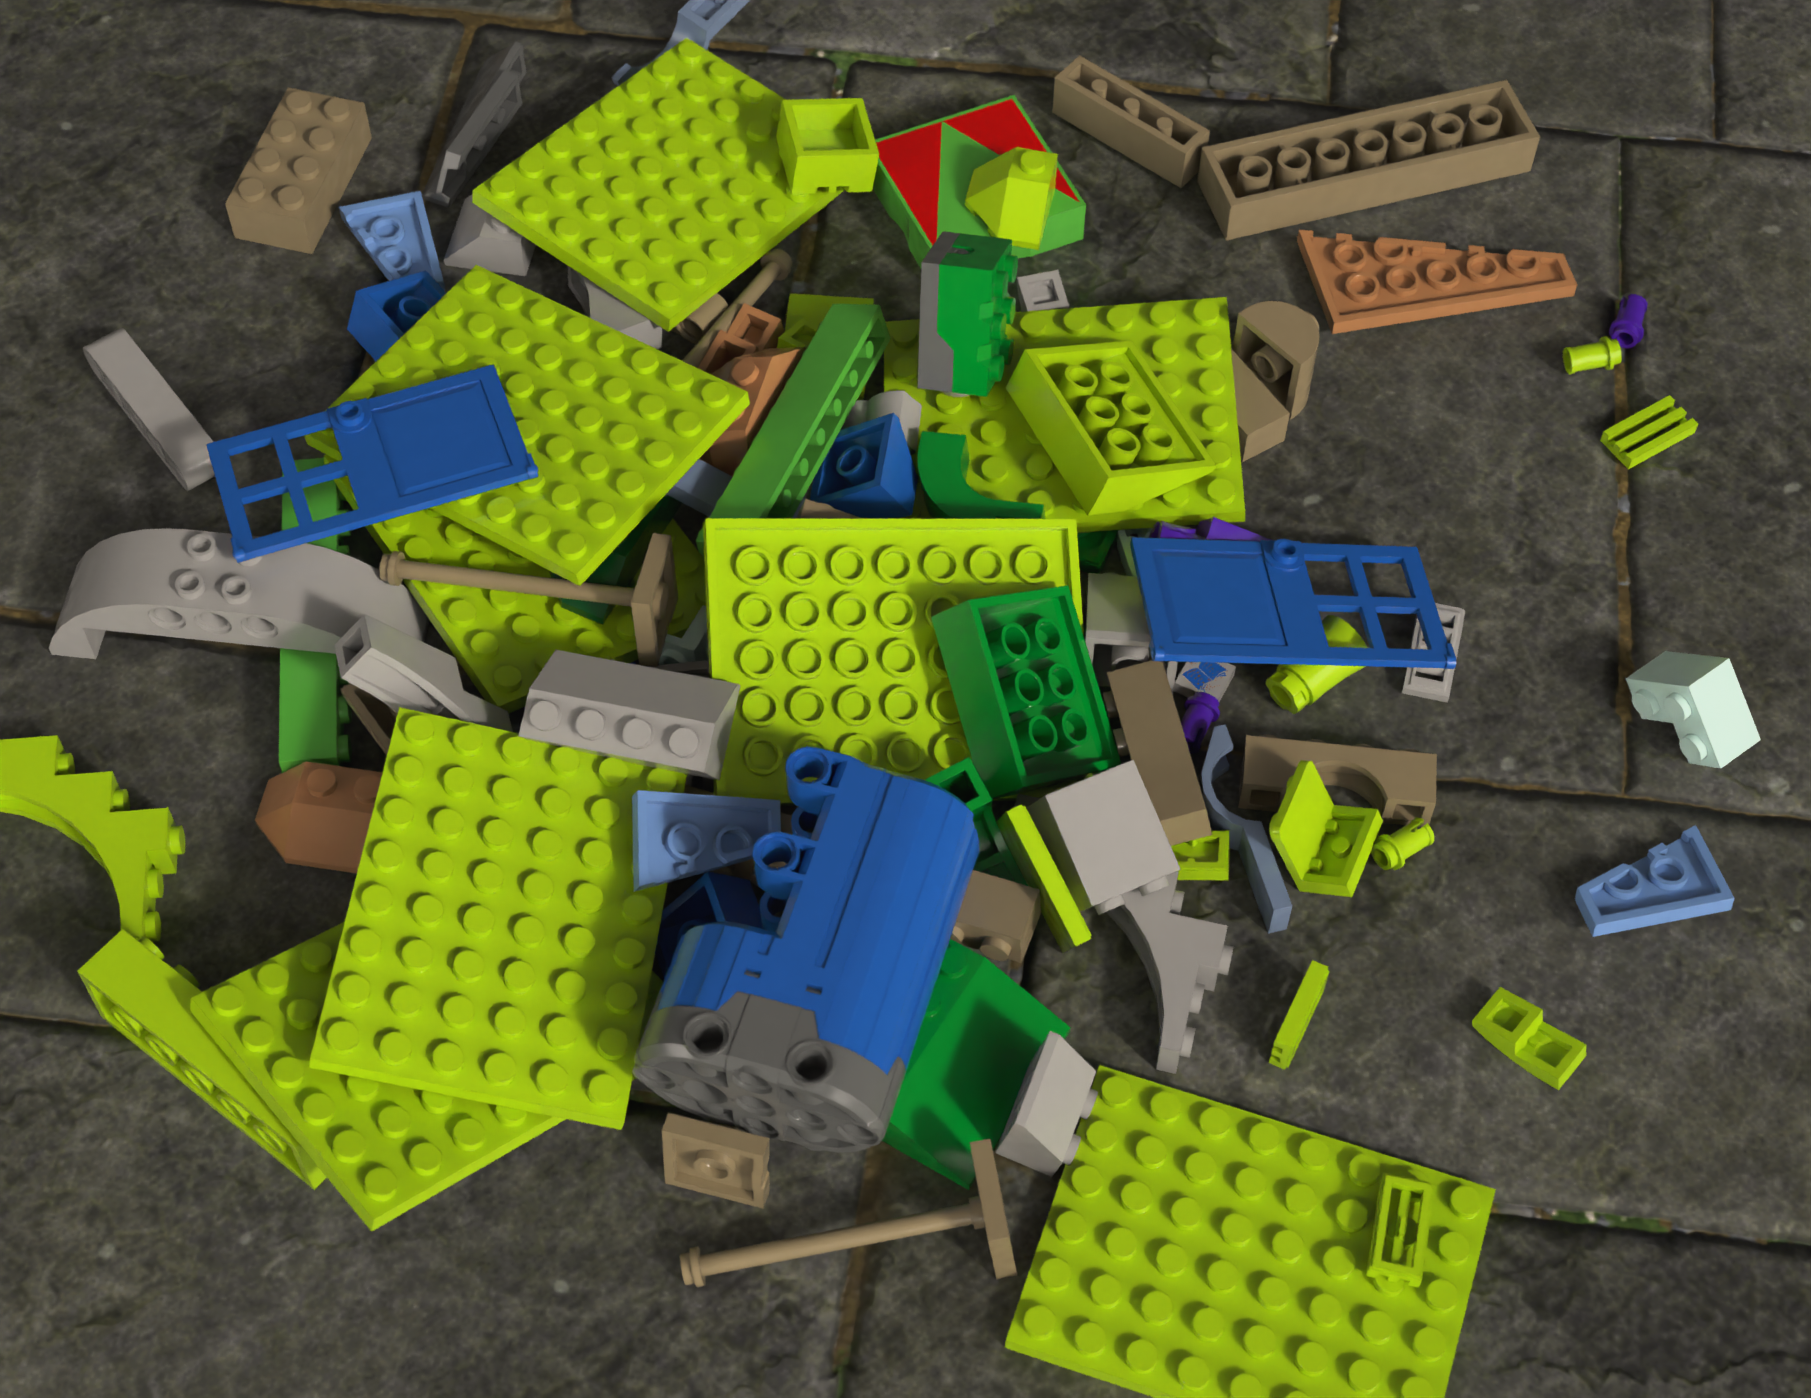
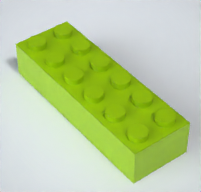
(152, 1010)

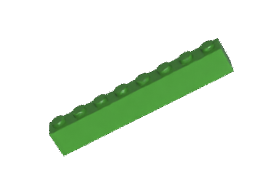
(806, 416)
(310, 682)

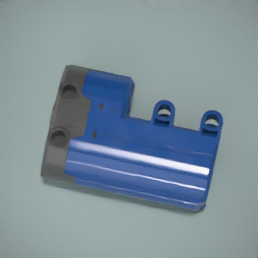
(820, 1009)

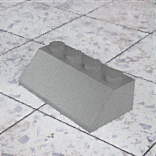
(631, 713)

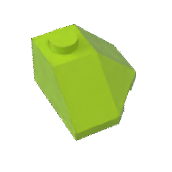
(1014, 195)

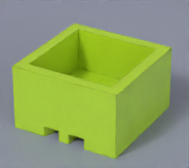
(827, 145)

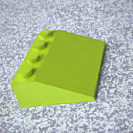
(1107, 424)

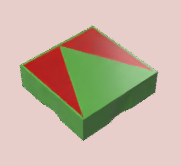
(929, 168)

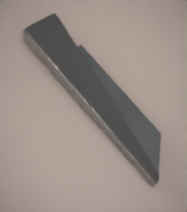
(479, 125)

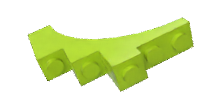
(94, 812)

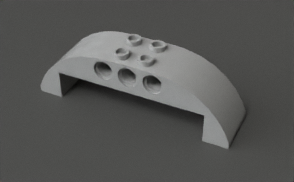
(195, 589)

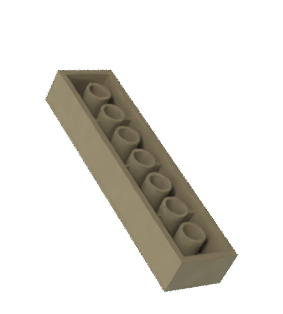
(1367, 159)

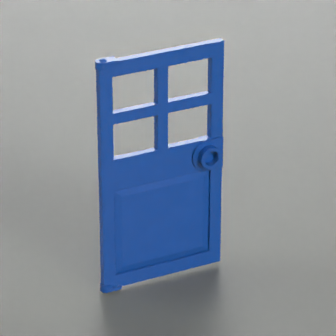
(397, 452)
(1259, 605)

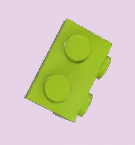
(1321, 841)

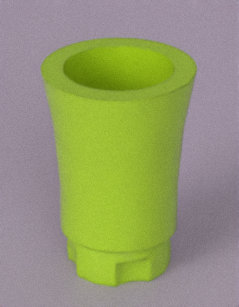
(1302, 685)

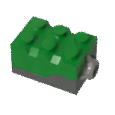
(965, 314)

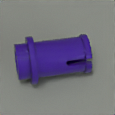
(1628, 325)
(1200, 712)

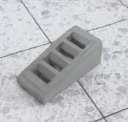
(1452, 622)

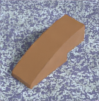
(748, 333)

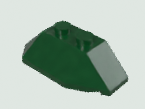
(624, 561)

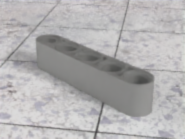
(152, 407)

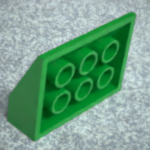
(1025, 690)
(967, 1064)

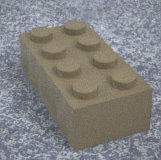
(299, 170)

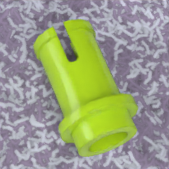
(1594, 355)
(1393, 849)

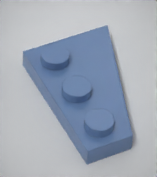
(395, 235)
(695, 833)
(1658, 889)

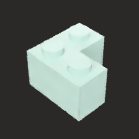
(1701, 702)

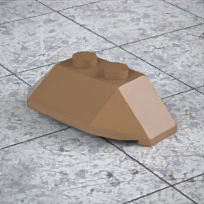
(764, 378)
(319, 814)

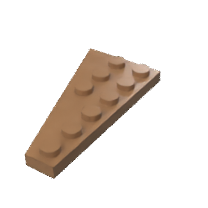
(1421, 280)

